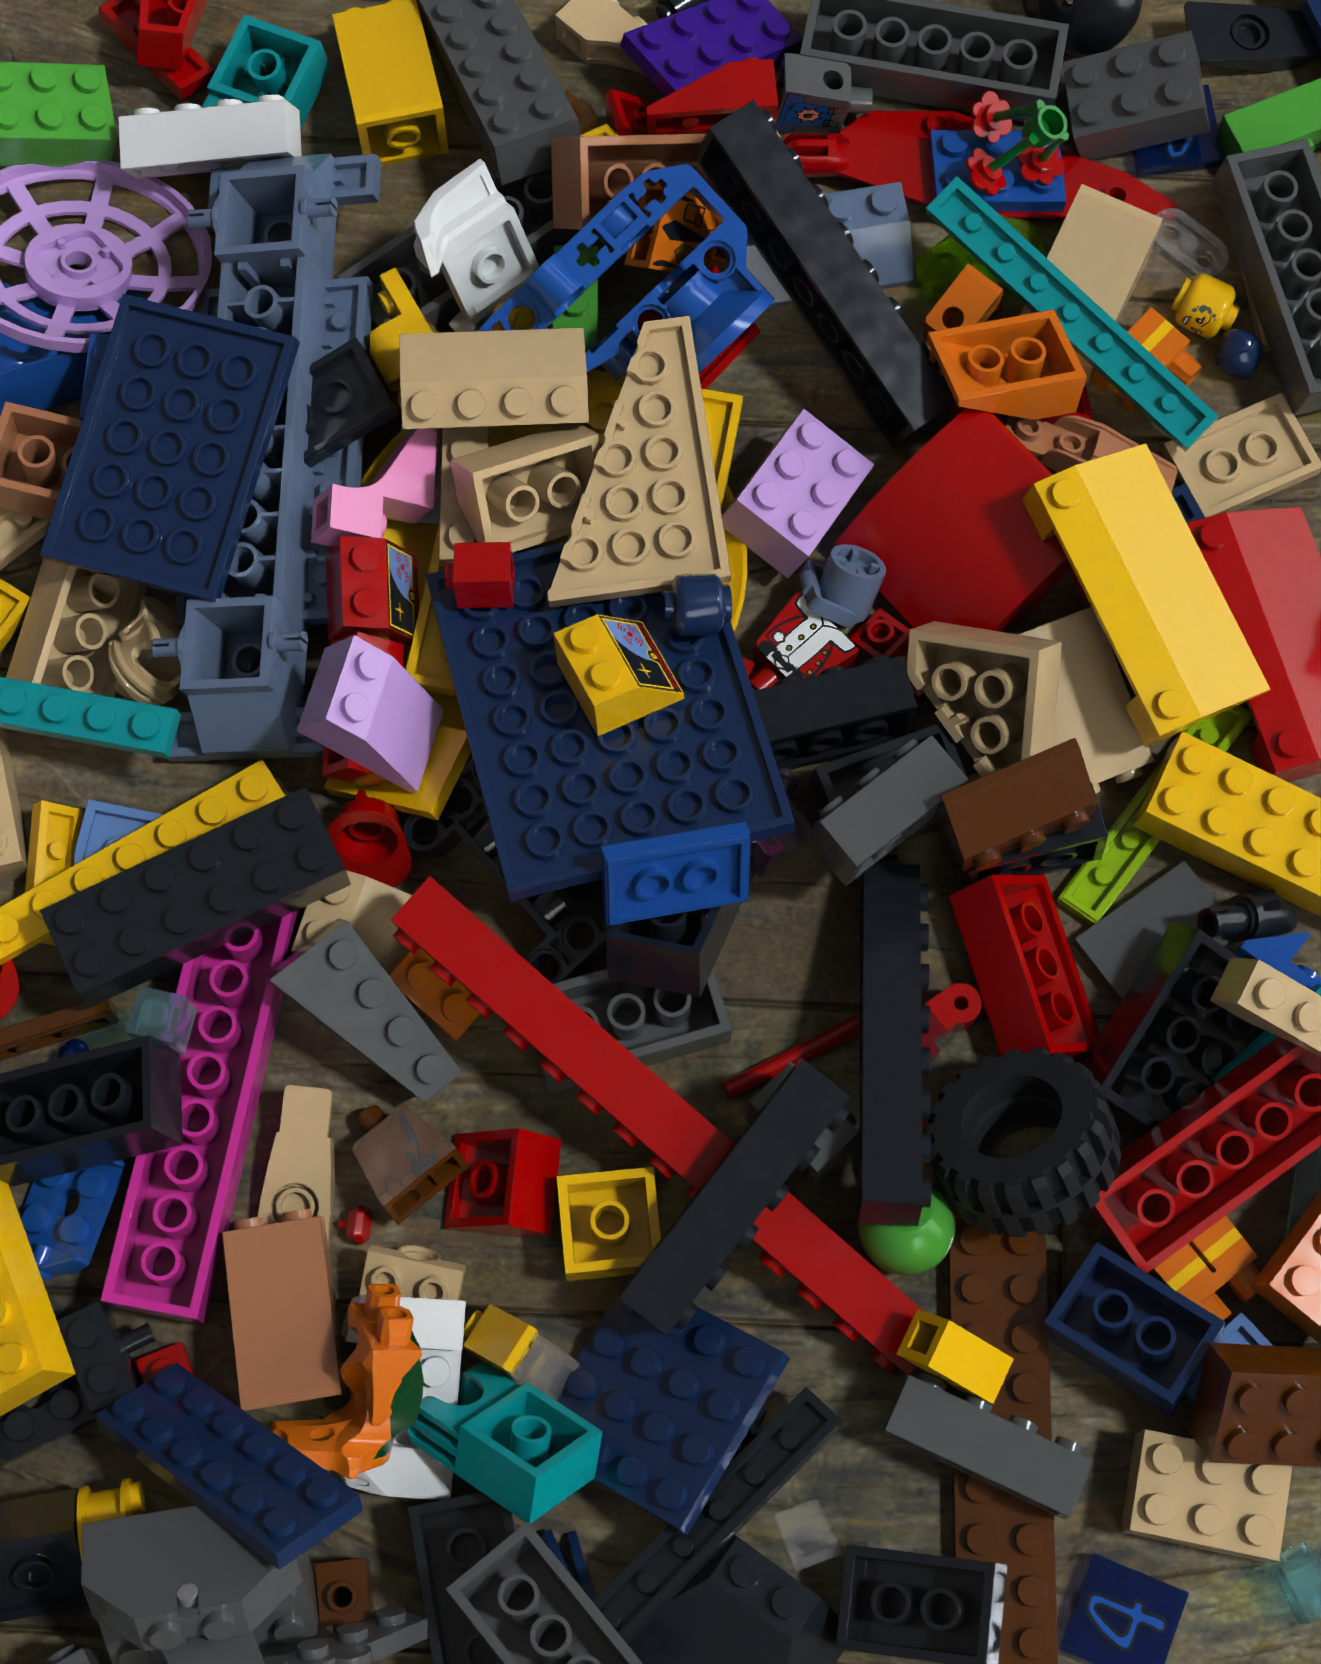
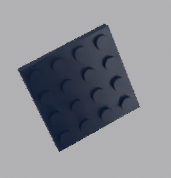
(669, 1405)

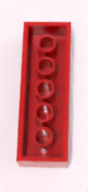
(1214, 1154)

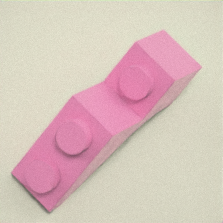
(399, 491)

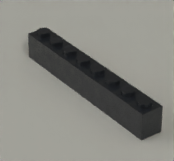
(891, 1047)

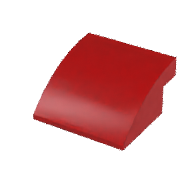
(959, 531)

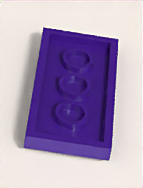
(707, 37)

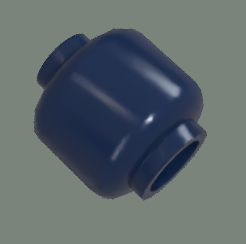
(697, 604)

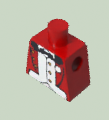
(800, 646)

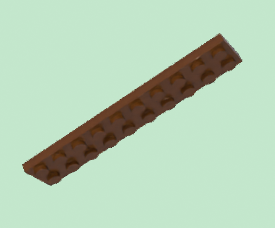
(1002, 1298)

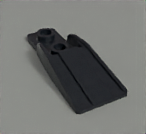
(1250, 36)

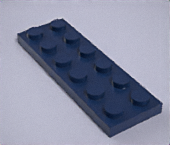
(229, 1465)

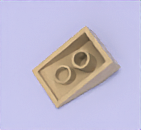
(367, 908)

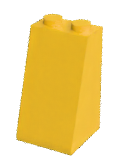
(391, 82)

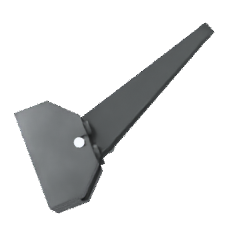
(192, 1592)

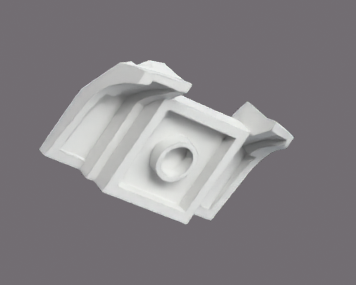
(475, 243)
(410, 1471)

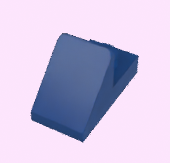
(1278, 953)

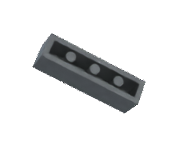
(988, 1446)

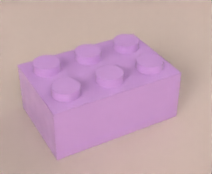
(796, 493)

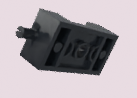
(101, 1377)

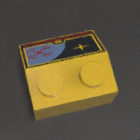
(614, 671)

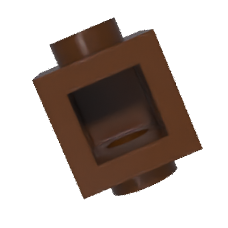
(332, 1580)

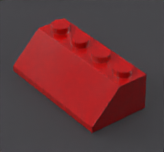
(1024, 966)

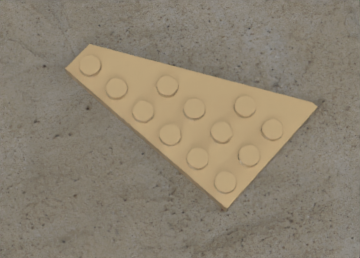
(652, 483)

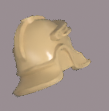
(131, 660)

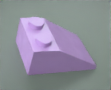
(372, 712)

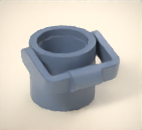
(843, 586)

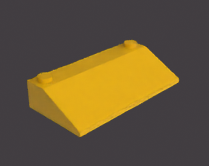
(1148, 590)

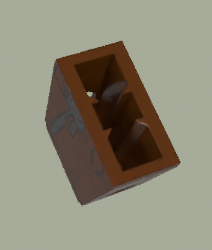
(404, 1159)

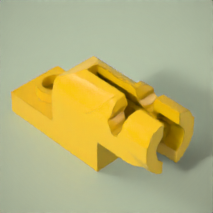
(385, 339)

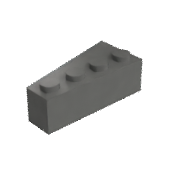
(360, 1003)

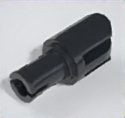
(1249, 917)

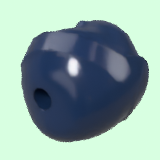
(1239, 353)

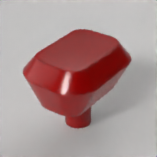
(358, 1224)

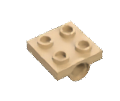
(415, 1271)

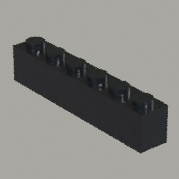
(734, 1196)

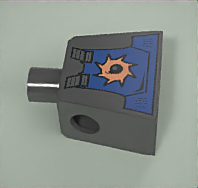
(817, 95)

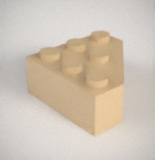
(988, 689)

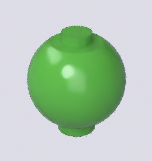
(911, 1248)

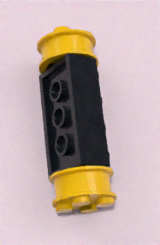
(44, 1545)

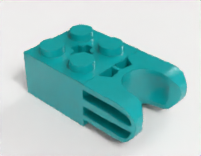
(270, 62)
(509, 1442)

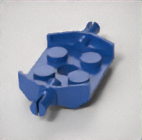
(68, 1242)

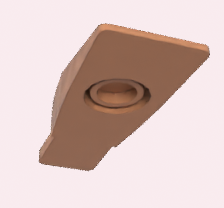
(1076, 441)

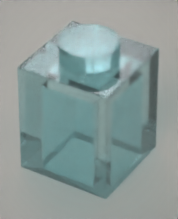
(163, 1016)

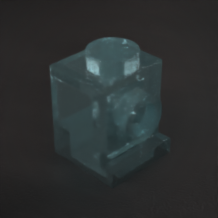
(1300, 1581)

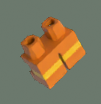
(1165, 344)
(1208, 1263)

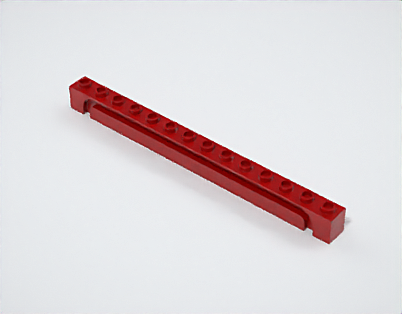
(648, 1113)

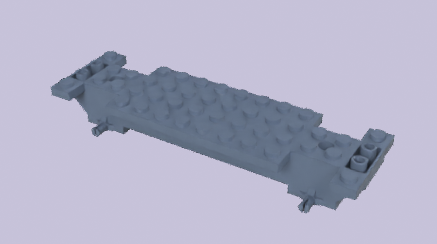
(276, 571)

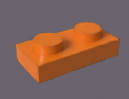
(432, 996)

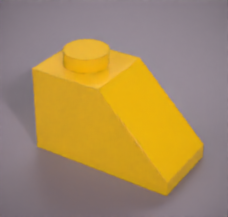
(499, 1339)

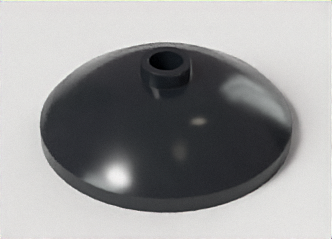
(1093, 24)

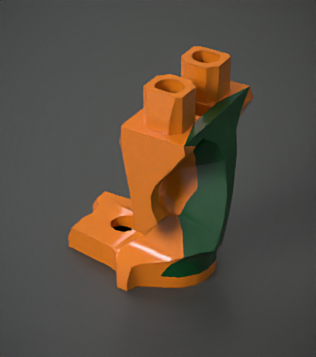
(384, 1388)

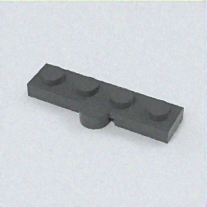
(360, 1641)

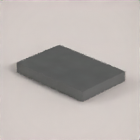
(1127, 936)

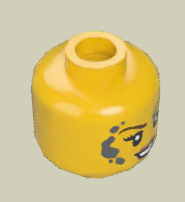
(1205, 305)

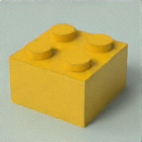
(607, 1222)

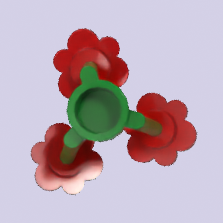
(1037, 152)

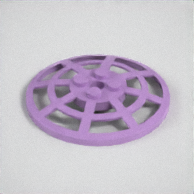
(90, 247)

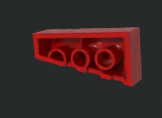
(167, 31)

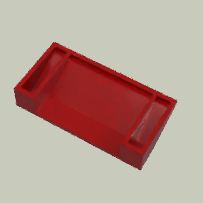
(1273, 588)

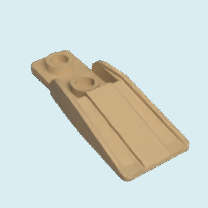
(301, 1158)

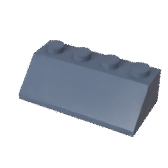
(879, 230)

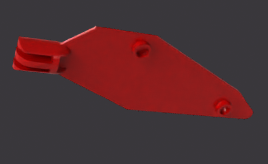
(895, 148)

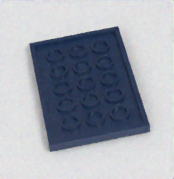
(170, 448)

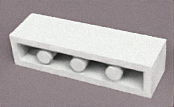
(208, 137)

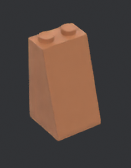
(283, 1311)

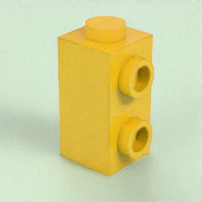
(955, 1356)

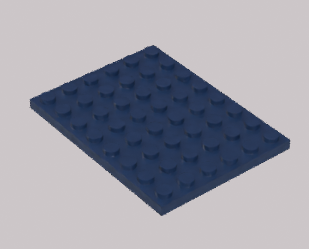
(561, 788)

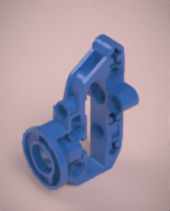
(717, 303)

